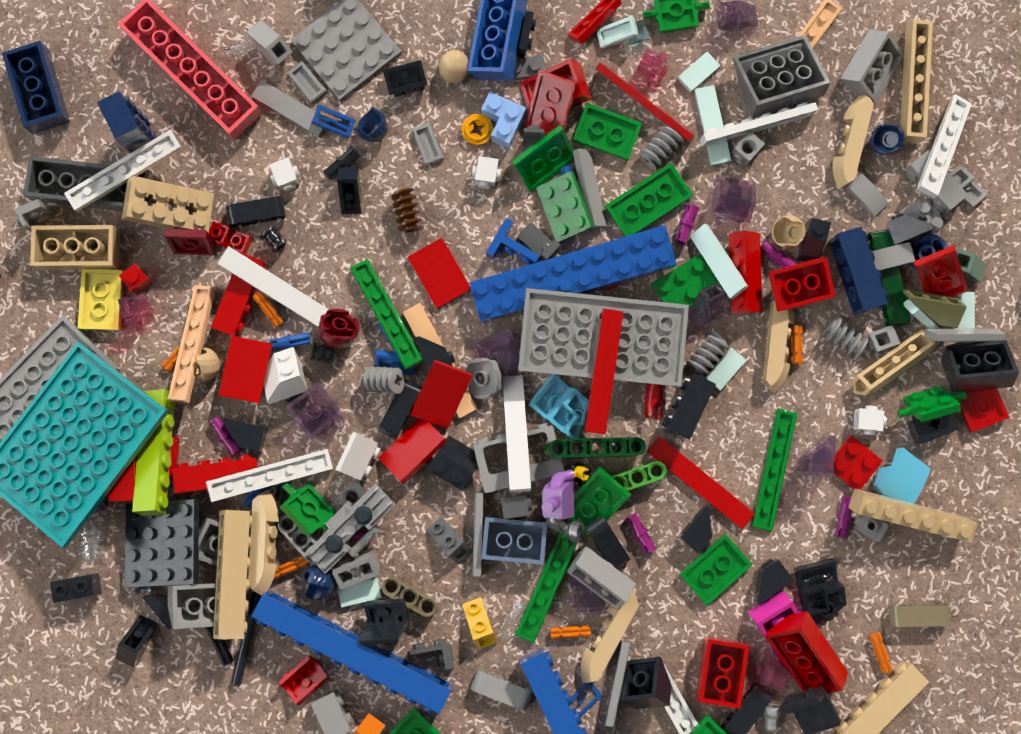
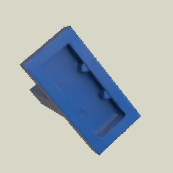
(510, 246)

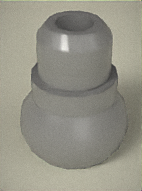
(771, 717)

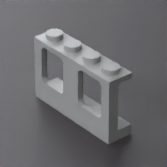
(538, 471)

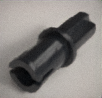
(342, 161)

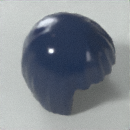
(372, 126)
(887, 139)
(319, 583)

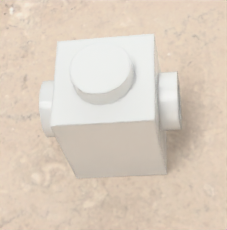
(486, 172)
(284, 175)
(869, 420)

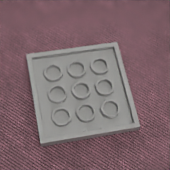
(346, 47)

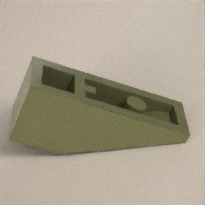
(942, 309)

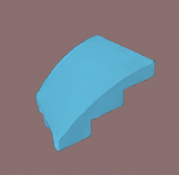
(561, 410)
(903, 478)

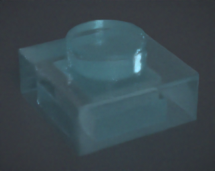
(642, 31)

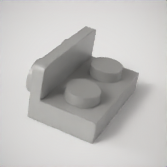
(32, 212)

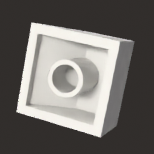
(284, 376)
(358, 456)

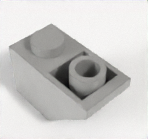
(269, 43)

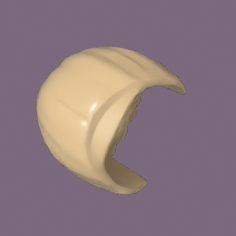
(454, 66)
(788, 231)
(207, 365)

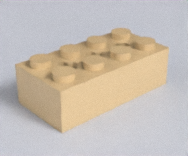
(157, 213)
(67, 238)

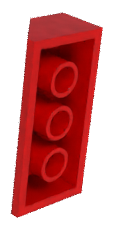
(807, 653)

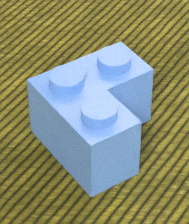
(508, 118)

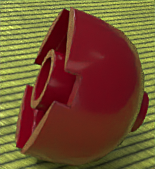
(338, 328)

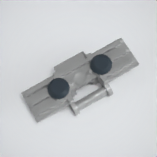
(346, 523)

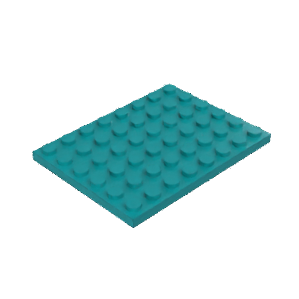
(74, 443)

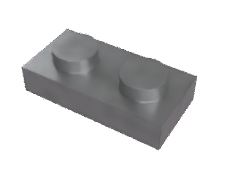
(528, 67)

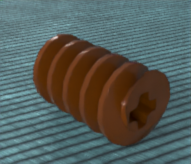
(405, 211)

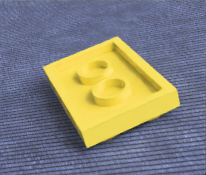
(99, 301)

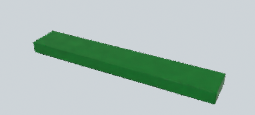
(386, 314)
(774, 470)
(546, 588)

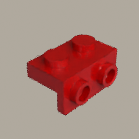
(304, 679)

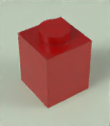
(135, 279)

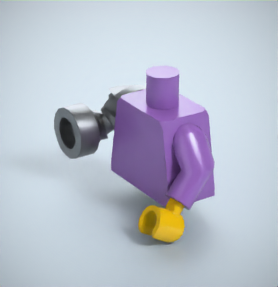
(559, 503)

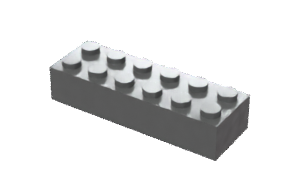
(50, 178)

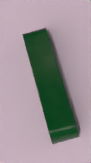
(895, 311)
(604, 448)

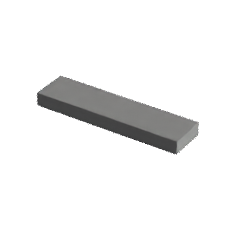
(287, 107)
(589, 187)
(964, 335)
(478, 530)
(617, 683)

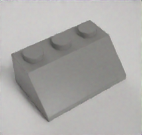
(873, 65)
(191, 605)

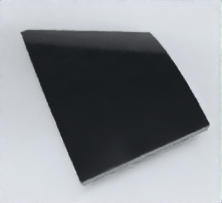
(817, 594)

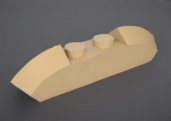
(855, 130)
(776, 352)
(893, 364)
(263, 542)
(595, 661)

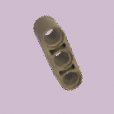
(420, 596)
(919, 616)

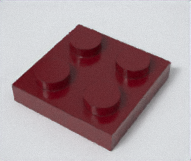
(189, 241)

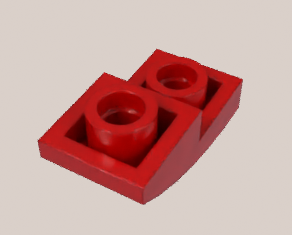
(226, 236)

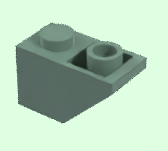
(972, 265)

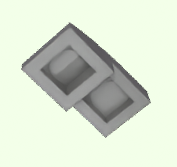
(966, 181)
(868, 195)

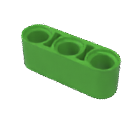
(645, 471)

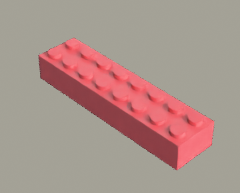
(190, 68)

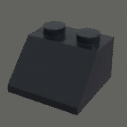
(454, 463)
(646, 684)

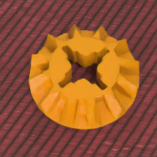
(479, 120)

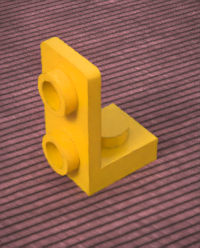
(479, 623)

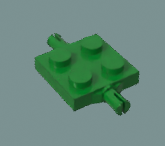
(676, 14)
(931, 404)
(307, 509)

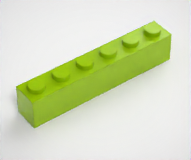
(154, 463)

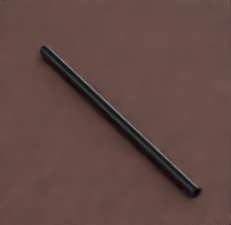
(246, 642)

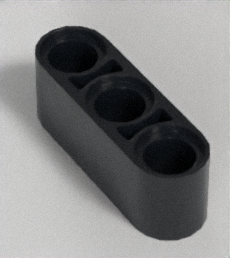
(254, 211)
(399, 409)
(607, 542)
(752, 706)

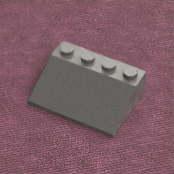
(780, 76)

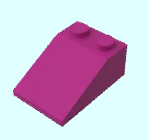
(771, 613)

